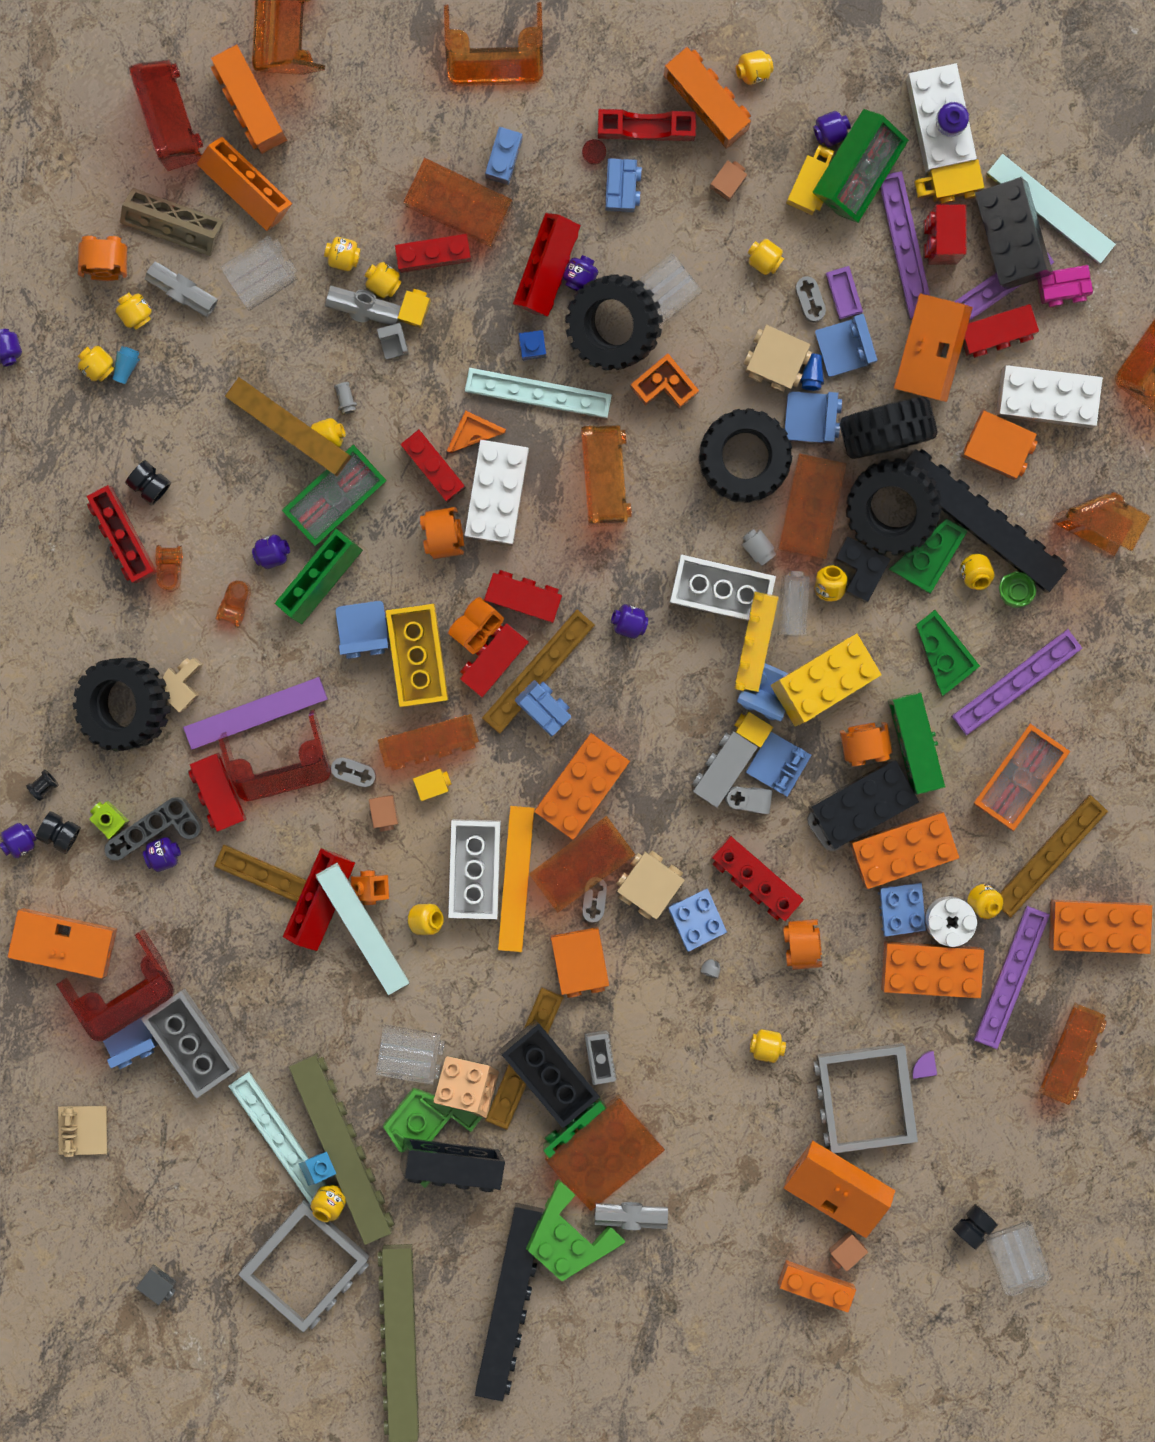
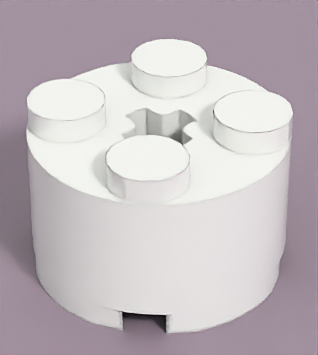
(964, 922)

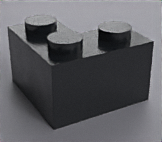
(867, 565)

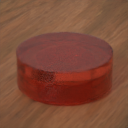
(594, 152)

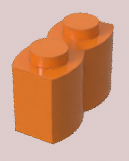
(476, 625)

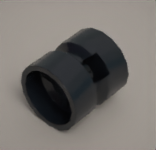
(148, 483)
(61, 834)
(975, 1226)

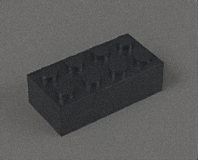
(1014, 233)
(863, 804)
(549, 1073)
(452, 1164)

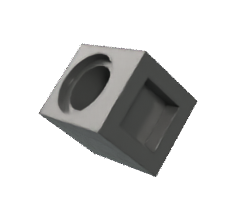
(157, 1285)

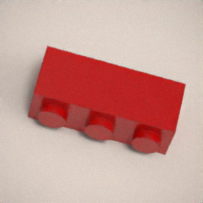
(433, 253)
(1000, 331)
(433, 465)
(523, 596)
(493, 659)
(216, 792)

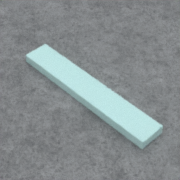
(1056, 212)
(538, 393)
(362, 928)
(274, 1131)

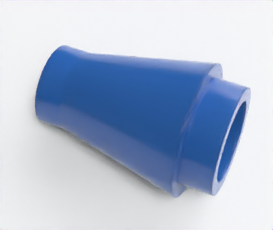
(813, 374)

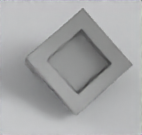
(393, 341)

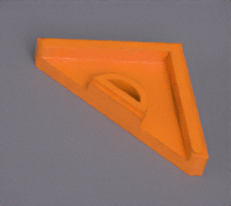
(472, 430)

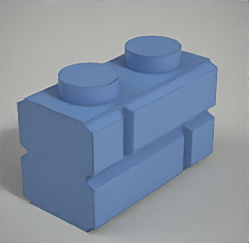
(503, 155)
(621, 185)
(543, 707)

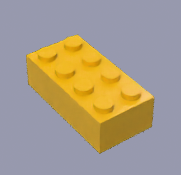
(417, 655)
(825, 680)

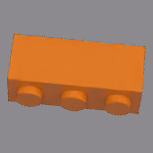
(816, 1286)

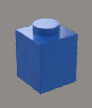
(532, 345)

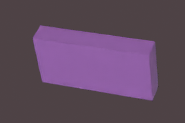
(844, 292)

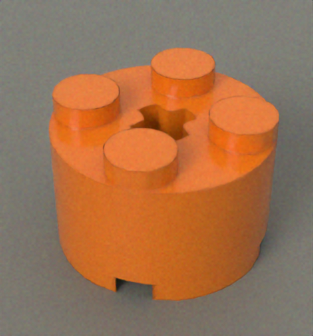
(102, 258)
(442, 533)
(866, 743)
(804, 944)

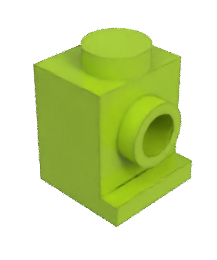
(116, 822)

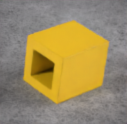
(414, 308)
(753, 728)
(432, 784)

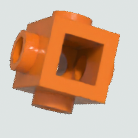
(370, 887)

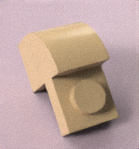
(180, 692)

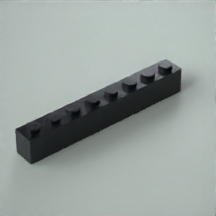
(991, 526)
(508, 1306)

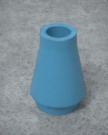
(125, 363)

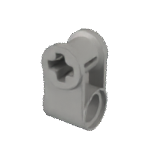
(753, 799)

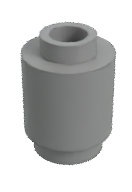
(758, 546)

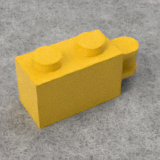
(809, 176)
(952, 182)

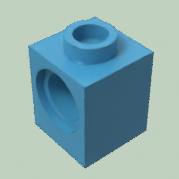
(317, 1168)

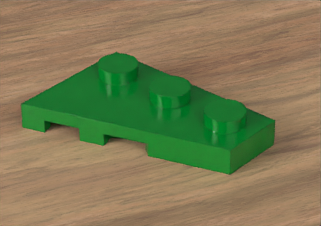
(927, 563)
(945, 652)
(566, 1133)

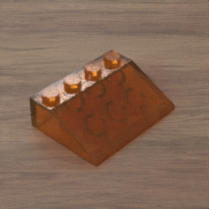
(605, 1153)

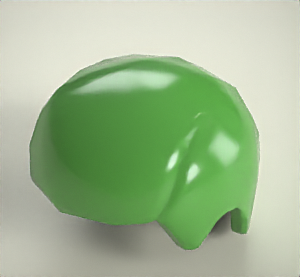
(1017, 589)

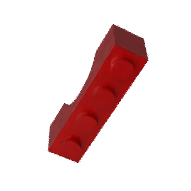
(636, 126)

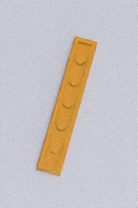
(516, 878)

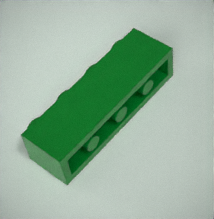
(318, 576)

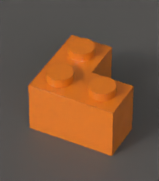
(665, 377)

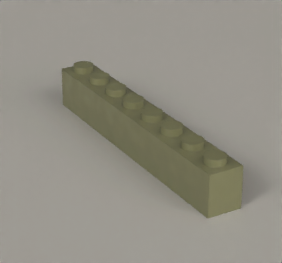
(339, 1143)
(400, 1343)

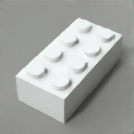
(928, 94)
(1049, 396)
(496, 492)
(718, 587)
(474, 869)

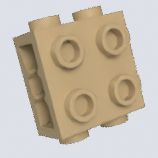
(777, 359)
(649, 884)

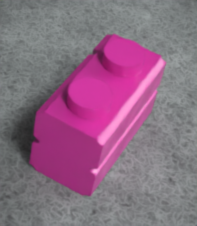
(1066, 285)

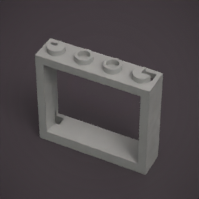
(824, 1093)
(329, 1299)

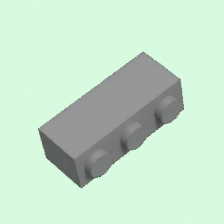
(723, 768)

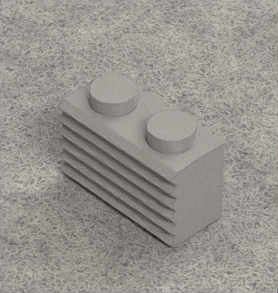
(600, 1057)

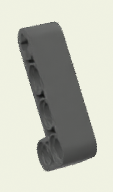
(150, 831)

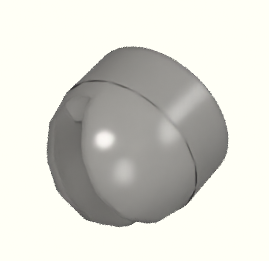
(711, 968)

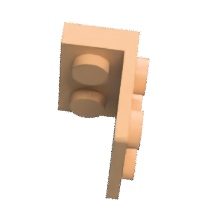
(466, 1086)

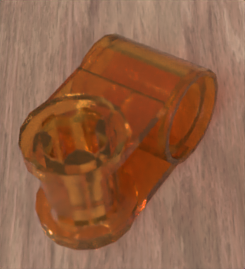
(169, 565)
(233, 604)

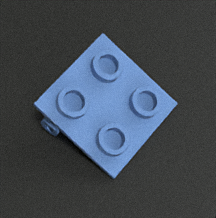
(778, 764)
(902, 909)
(697, 919)

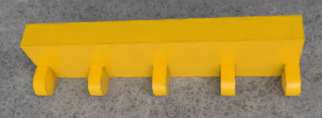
(756, 642)

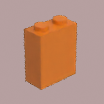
(999, 445)
(580, 962)

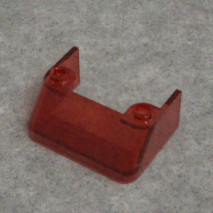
(166, 113)
(310, 771)
(105, 1019)

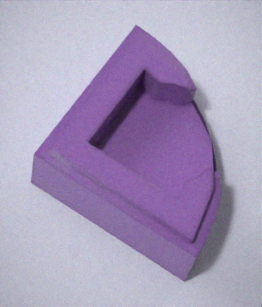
(925, 1066)

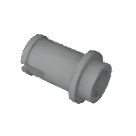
(345, 398)

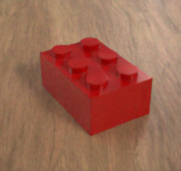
(945, 234)

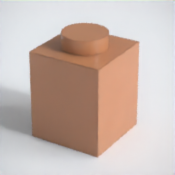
(728, 180)
(384, 812)
(847, 1251)

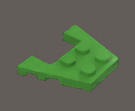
(423, 1119)
(562, 1246)

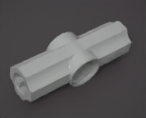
(181, 289)
(362, 305)
(631, 1216)

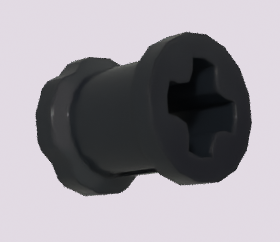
(42, 785)

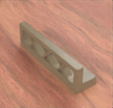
(168, 224)

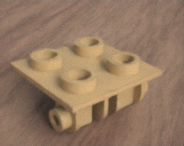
(82, 1130)

